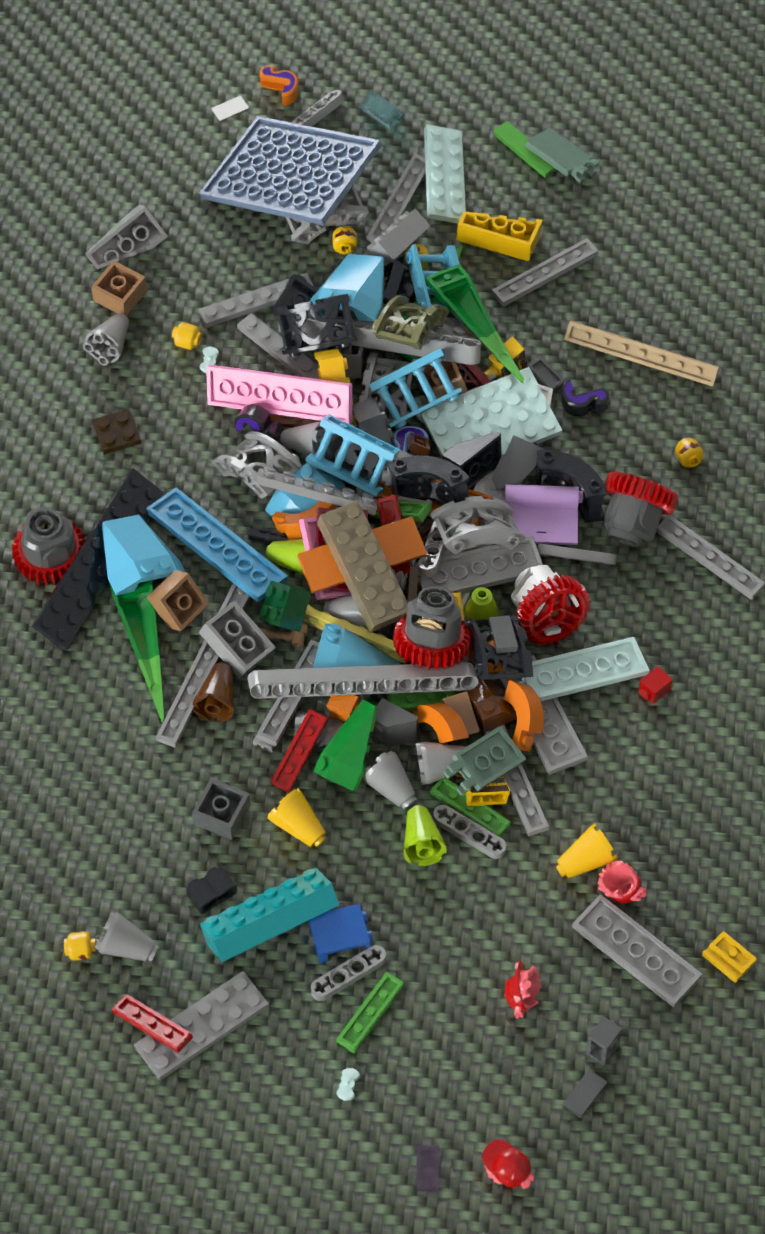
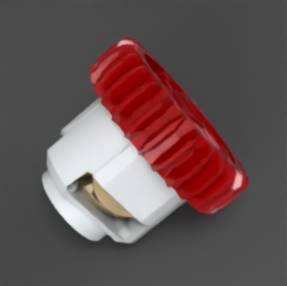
(549, 604)

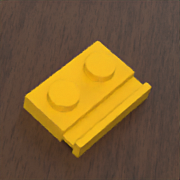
(729, 957)

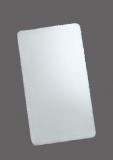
(230, 108)

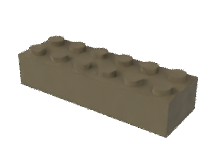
(363, 566)

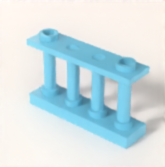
(413, 259)
(417, 369)
(367, 444)

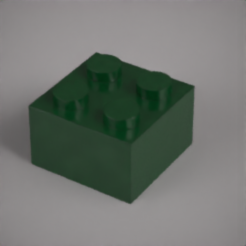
(284, 606)

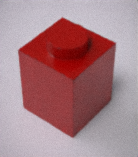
(655, 685)

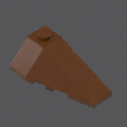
(489, 705)

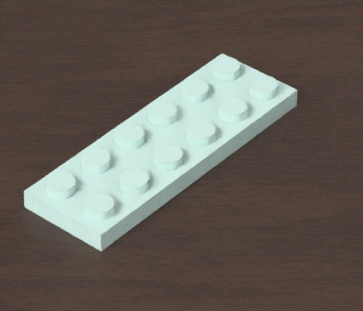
(444, 173)
(587, 669)

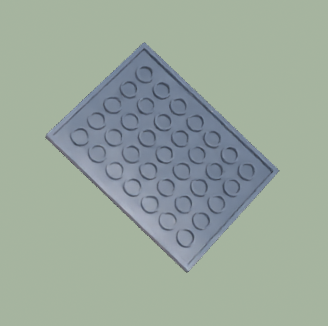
(290, 170)

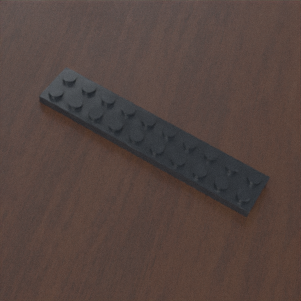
(87, 573)

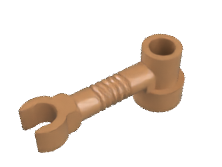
(296, 637)

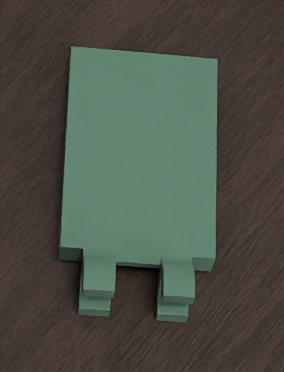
(562, 154)
(485, 761)

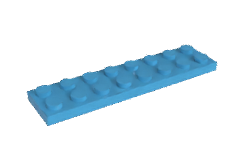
(216, 543)

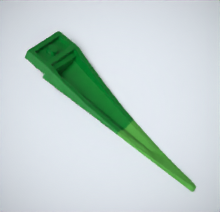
(458, 294)
(141, 626)

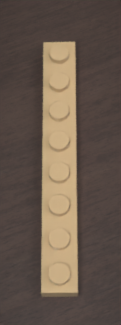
(641, 353)

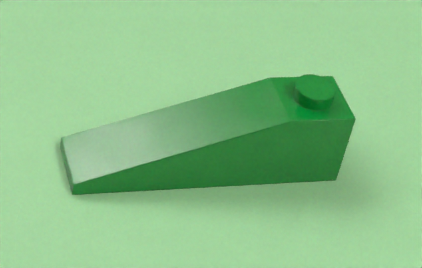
(345, 753)

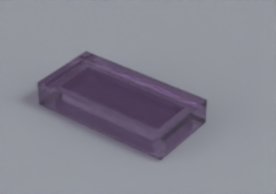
(427, 1168)

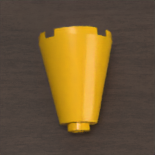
(298, 819)
(586, 854)

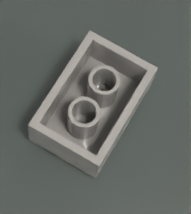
(398, 236)
(237, 639)

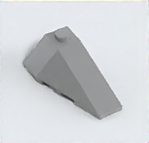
(130, 236)

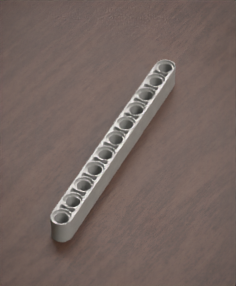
(453, 347)
(360, 680)

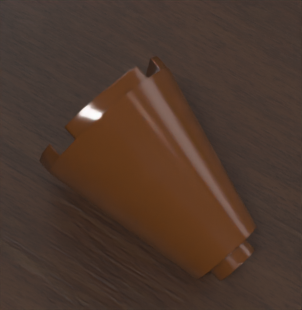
(216, 694)

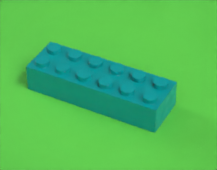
(269, 914)

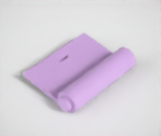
(546, 512)

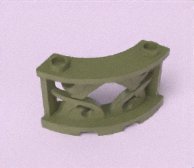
(417, 333)

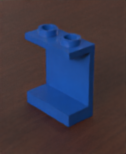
(340, 931)

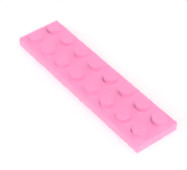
(279, 393)

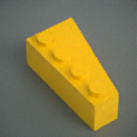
(500, 234)
(333, 368)

